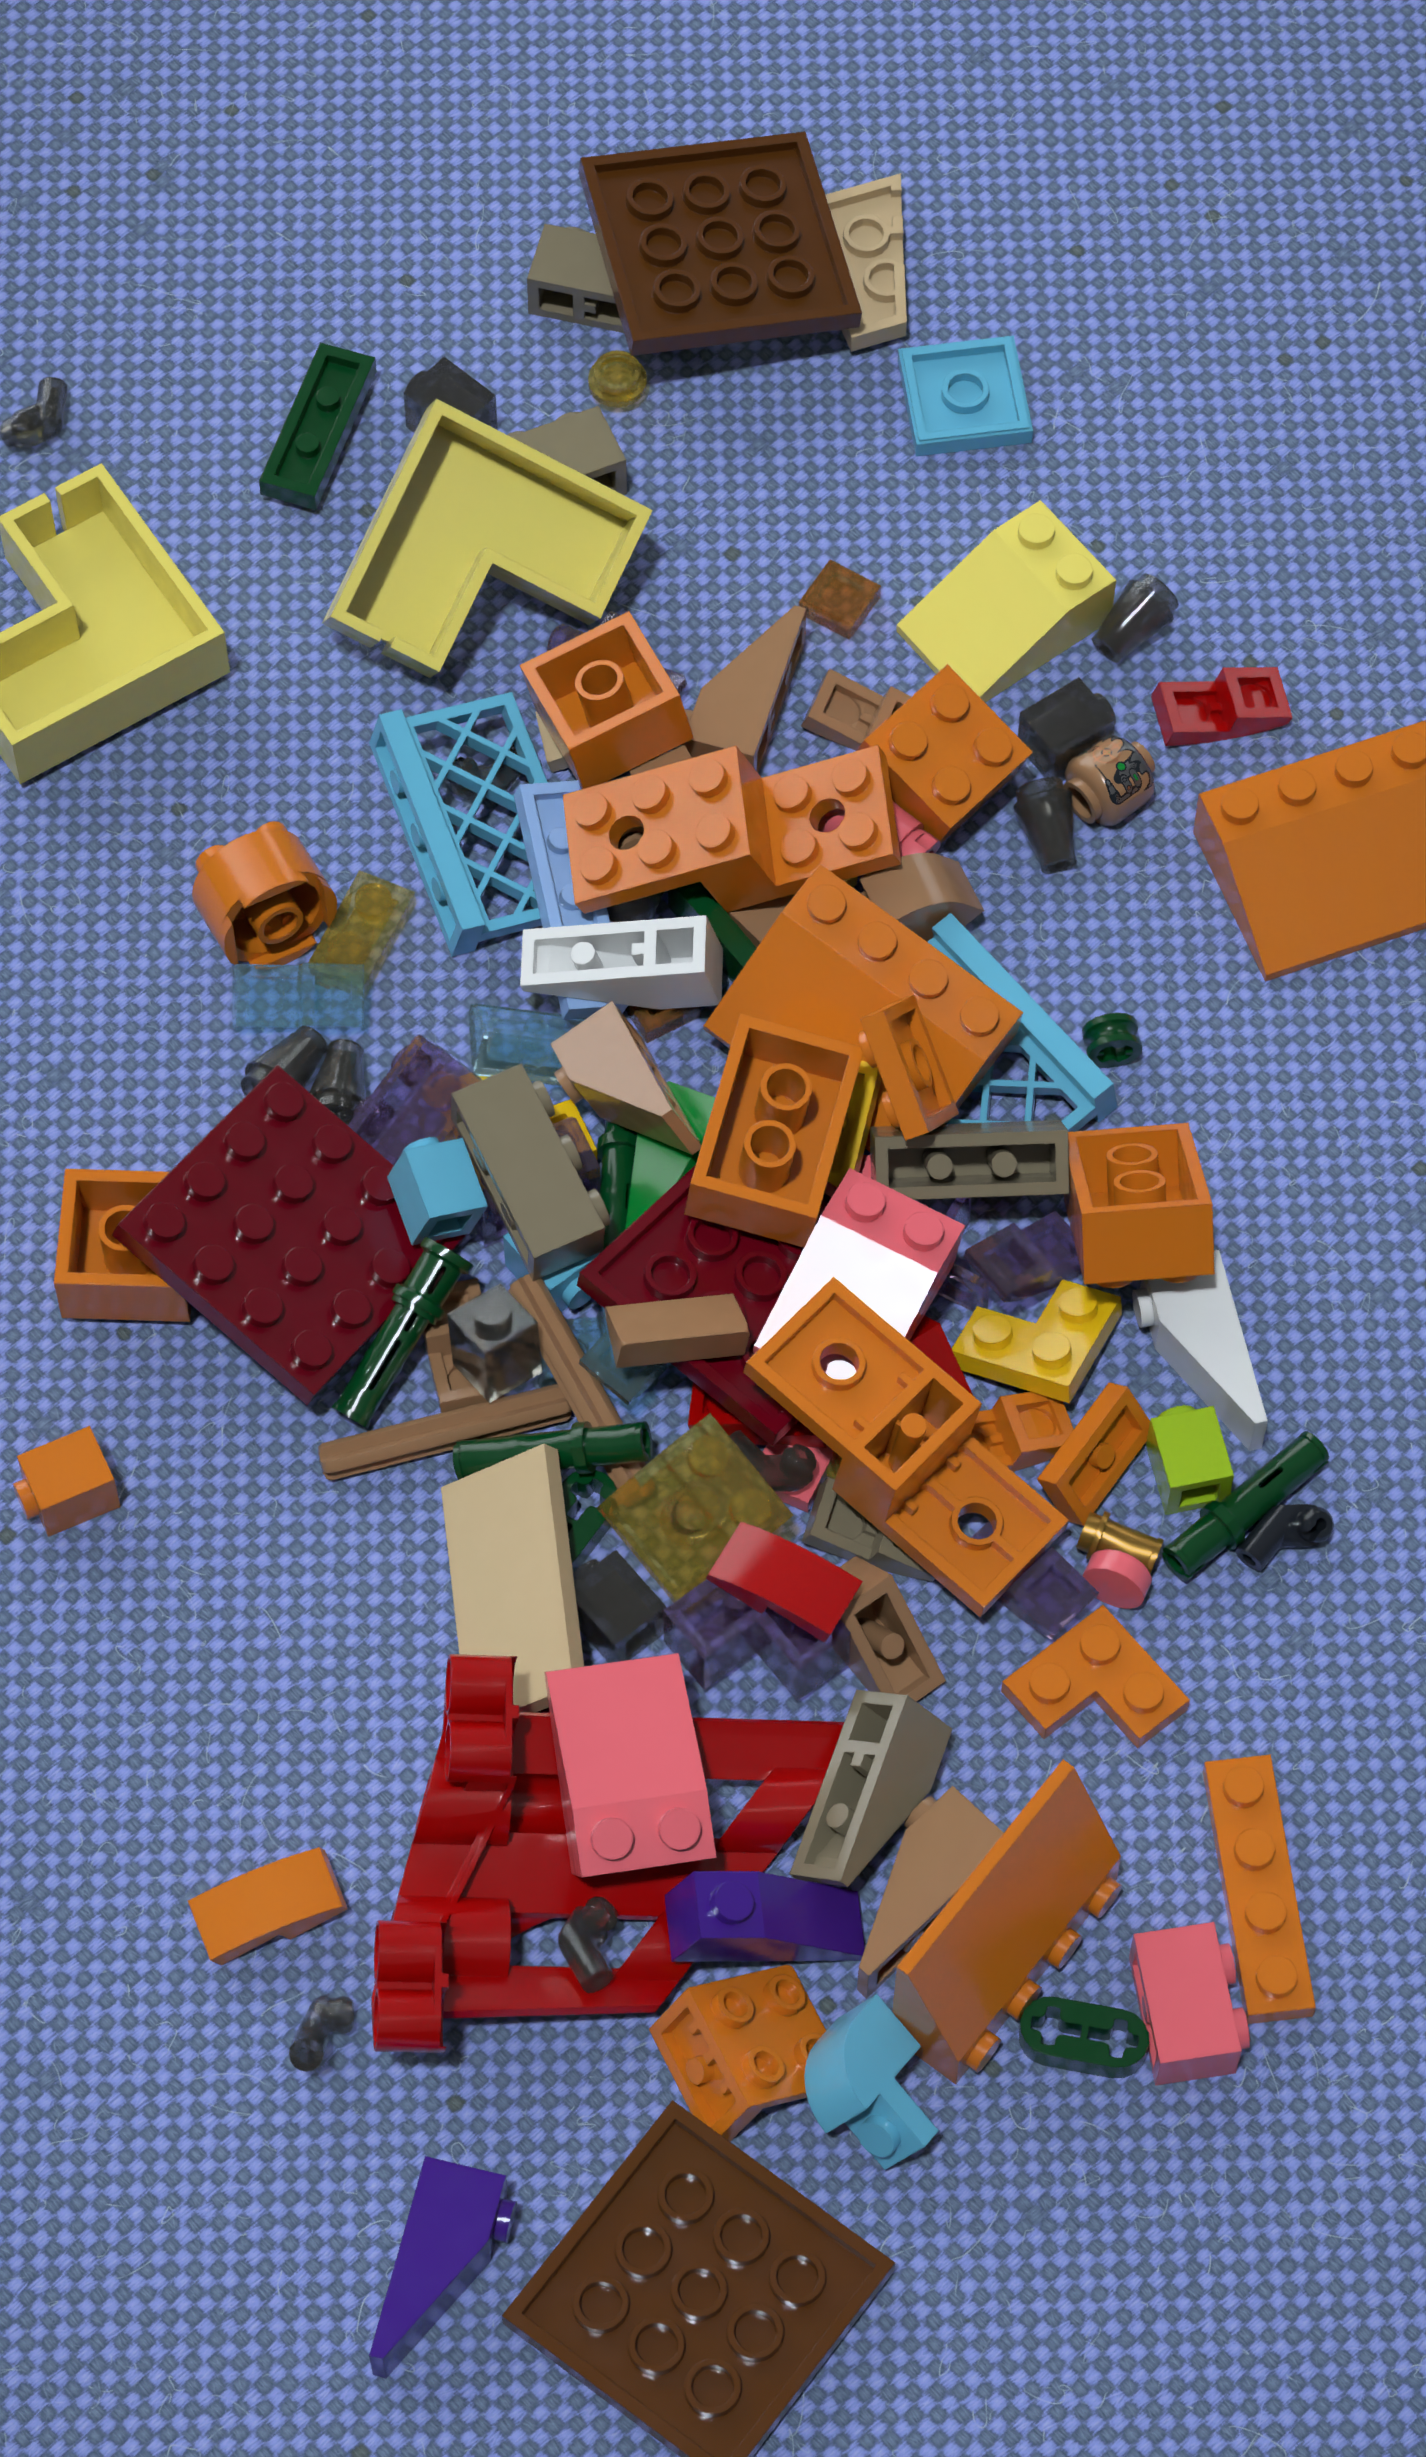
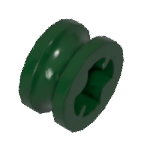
(1112, 1040)

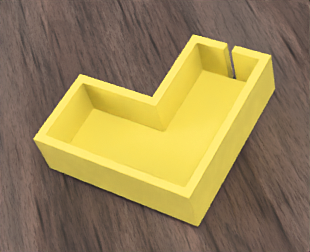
(470, 508)
(113, 628)

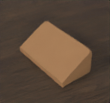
(676, 1330)

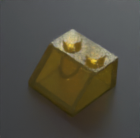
(688, 1506)

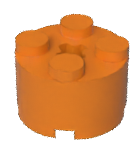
(262, 896)

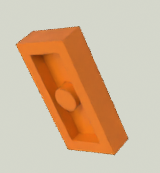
(1095, 1453)

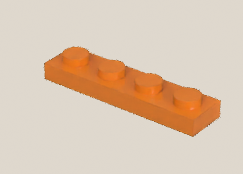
(1258, 1889)

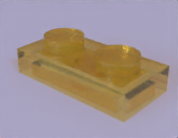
(366, 925)

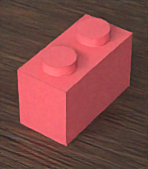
(1187, 2004)

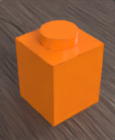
(66, 1482)

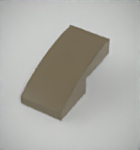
(846, 1533)

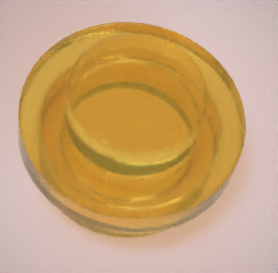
(617, 379)

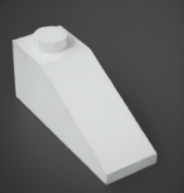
(627, 962)
(1203, 1341)

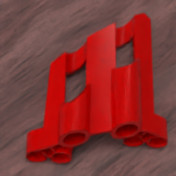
(497, 1862)

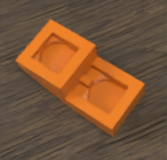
(1023, 1429)
(266, 1903)

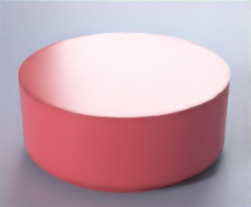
(1118, 1578)

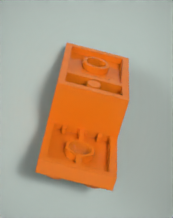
(729, 828)
(906, 1446)

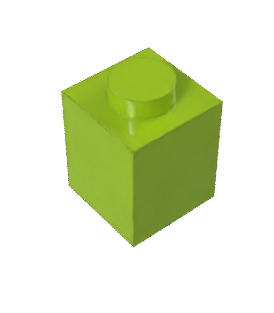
(1188, 1458)

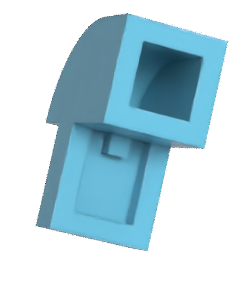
(854, 2082)

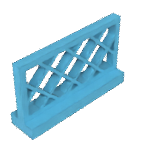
(428, 820)
(1038, 1039)

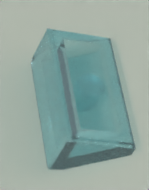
(516, 1036)

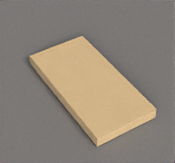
(514, 1569)

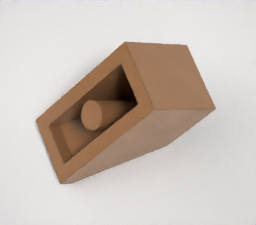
(885, 1639)

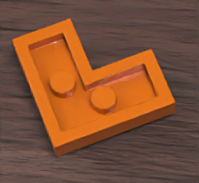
(1100, 1665)

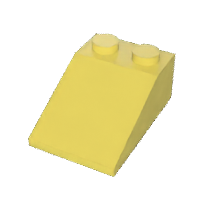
(1011, 604)

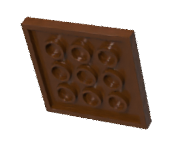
(719, 243)
(698, 2291)

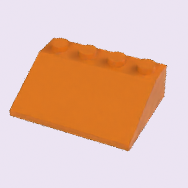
(1323, 851)
(844, 958)
(1007, 1927)

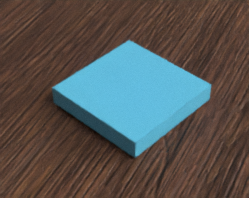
(965, 396)

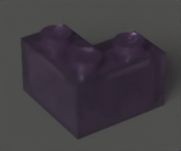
(721, 1632)

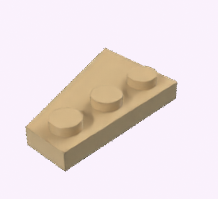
(872, 241)

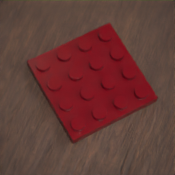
(280, 1234)
(688, 1257)

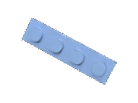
(547, 851)

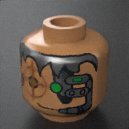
(1110, 780)

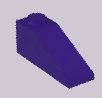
(761, 1919)
(442, 2251)

